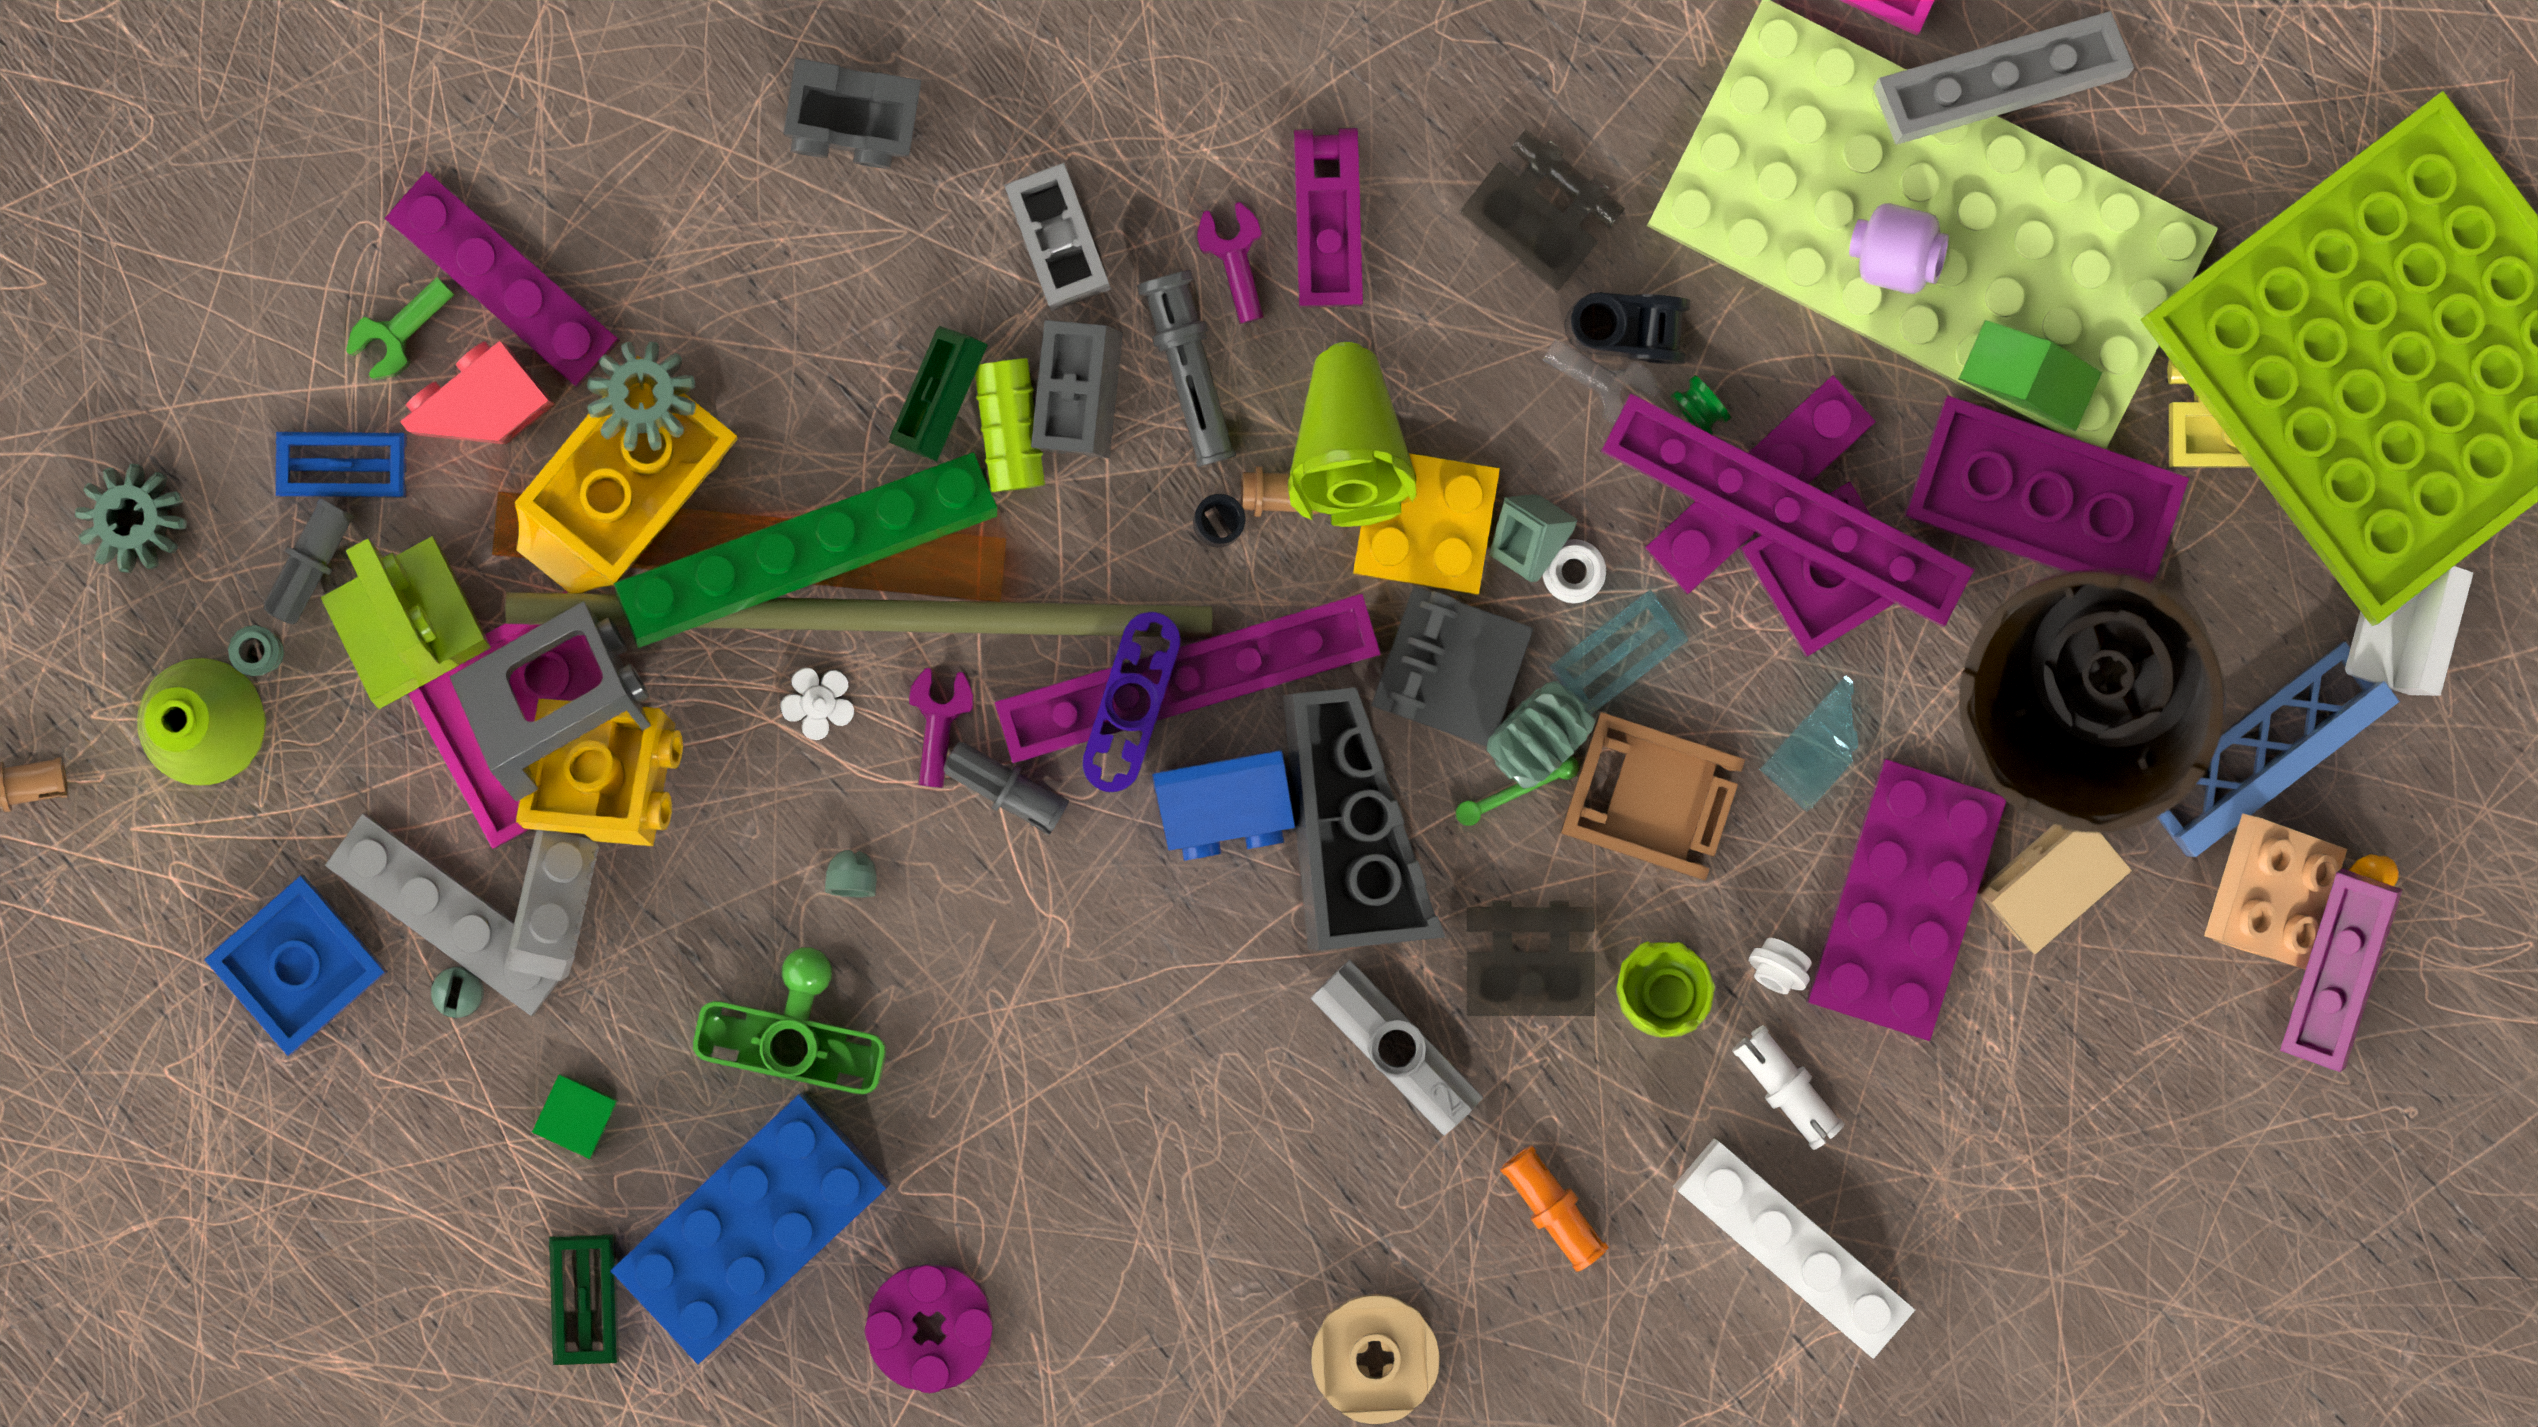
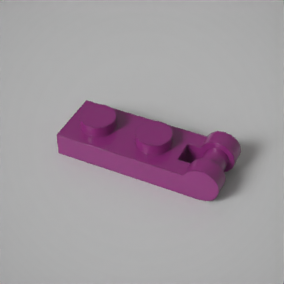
(1328, 221)

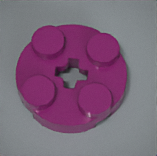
(892, 1329)

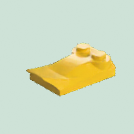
(605, 504)

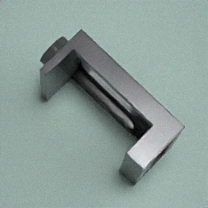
(497, 719)

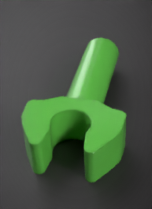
(398, 329)

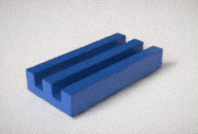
(395, 465)

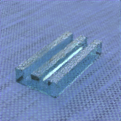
(1661, 620)

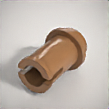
(1265, 492)
(32, 782)

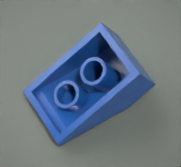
(1225, 803)

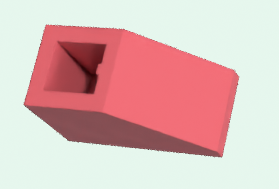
(484, 403)

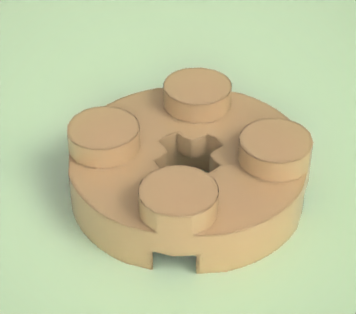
(1402, 1383)

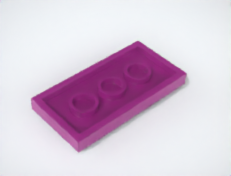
(2043, 493)
(1906, 899)

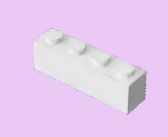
(1794, 1248)

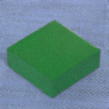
(575, 1116)

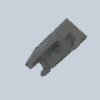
(1077, 388)

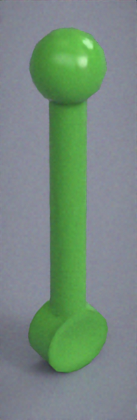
(1469, 812)

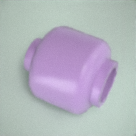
(1899, 248)

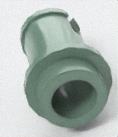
(241, 647)

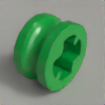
(1700, 405)

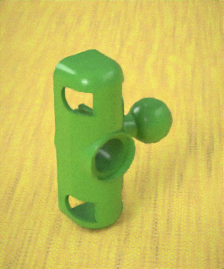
(828, 1054)

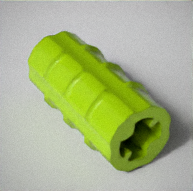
(1007, 425)

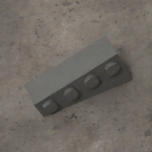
(1349, 830)

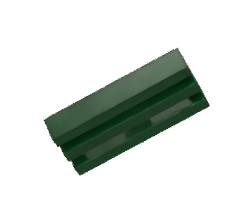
(937, 393)
(586, 1354)

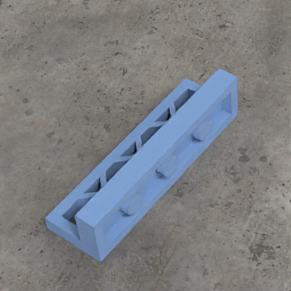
(2291, 763)

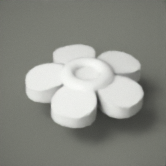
(817, 702)

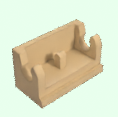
(2052, 884)

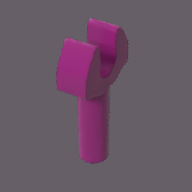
(1235, 260)
(938, 723)

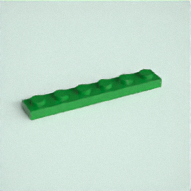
(805, 550)

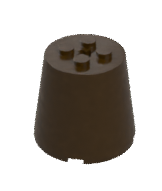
(2078, 741)

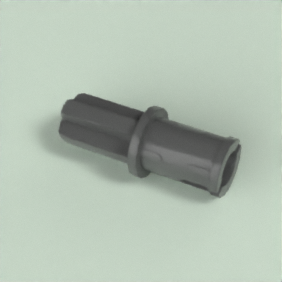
(307, 562)
(1005, 787)

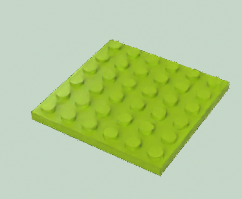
(2380, 356)

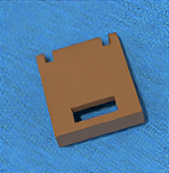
(1660, 800)

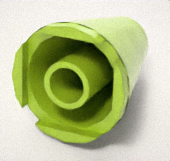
(1350, 443)
(222, 721)

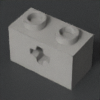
(1057, 237)

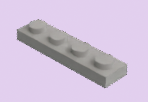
(2003, 77)
(436, 908)

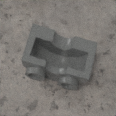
(850, 113)

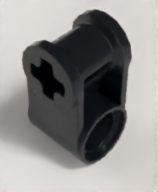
(1633, 327)

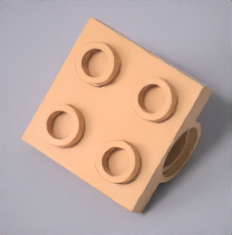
(2274, 891)

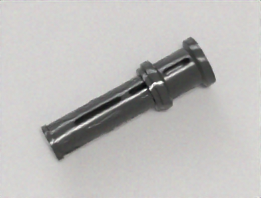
(1180, 337)

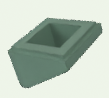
(1530, 534)

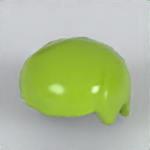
(1665, 989)

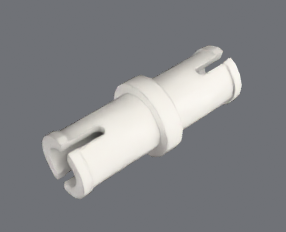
(1788, 1087)

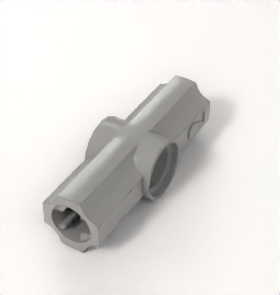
(1427, 1077)

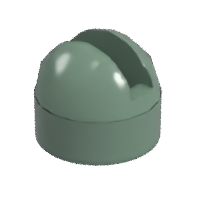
(851, 875)
(470, 995)

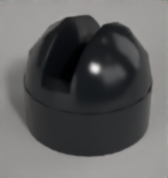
(1228, 512)

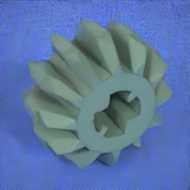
(618, 396)
(119, 499)
(1540, 734)

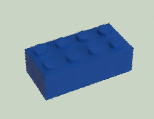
(750, 1227)

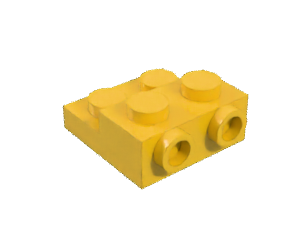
(606, 780)

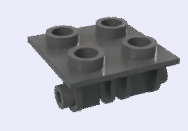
(1452, 666)

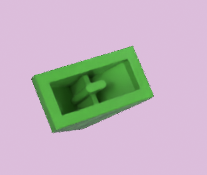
(2031, 374)

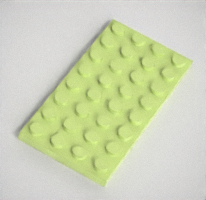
(2032, 230)

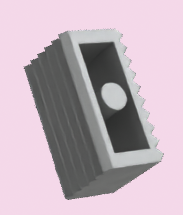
(552, 905)

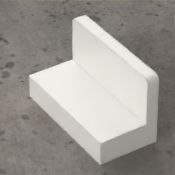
(2415, 641)

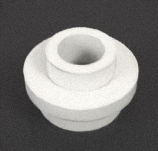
(1594, 577)
(1780, 966)

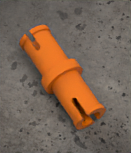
(1554, 1208)

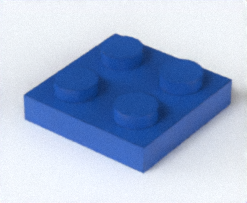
(295, 965)

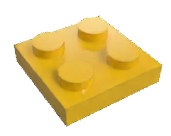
(1437, 536)

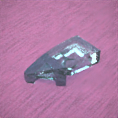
(1816, 749)

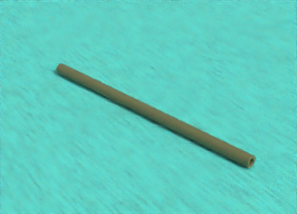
(895, 615)

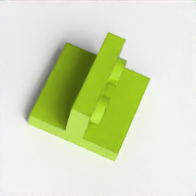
(403, 619)

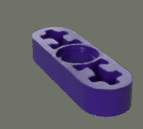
(1160, 661)

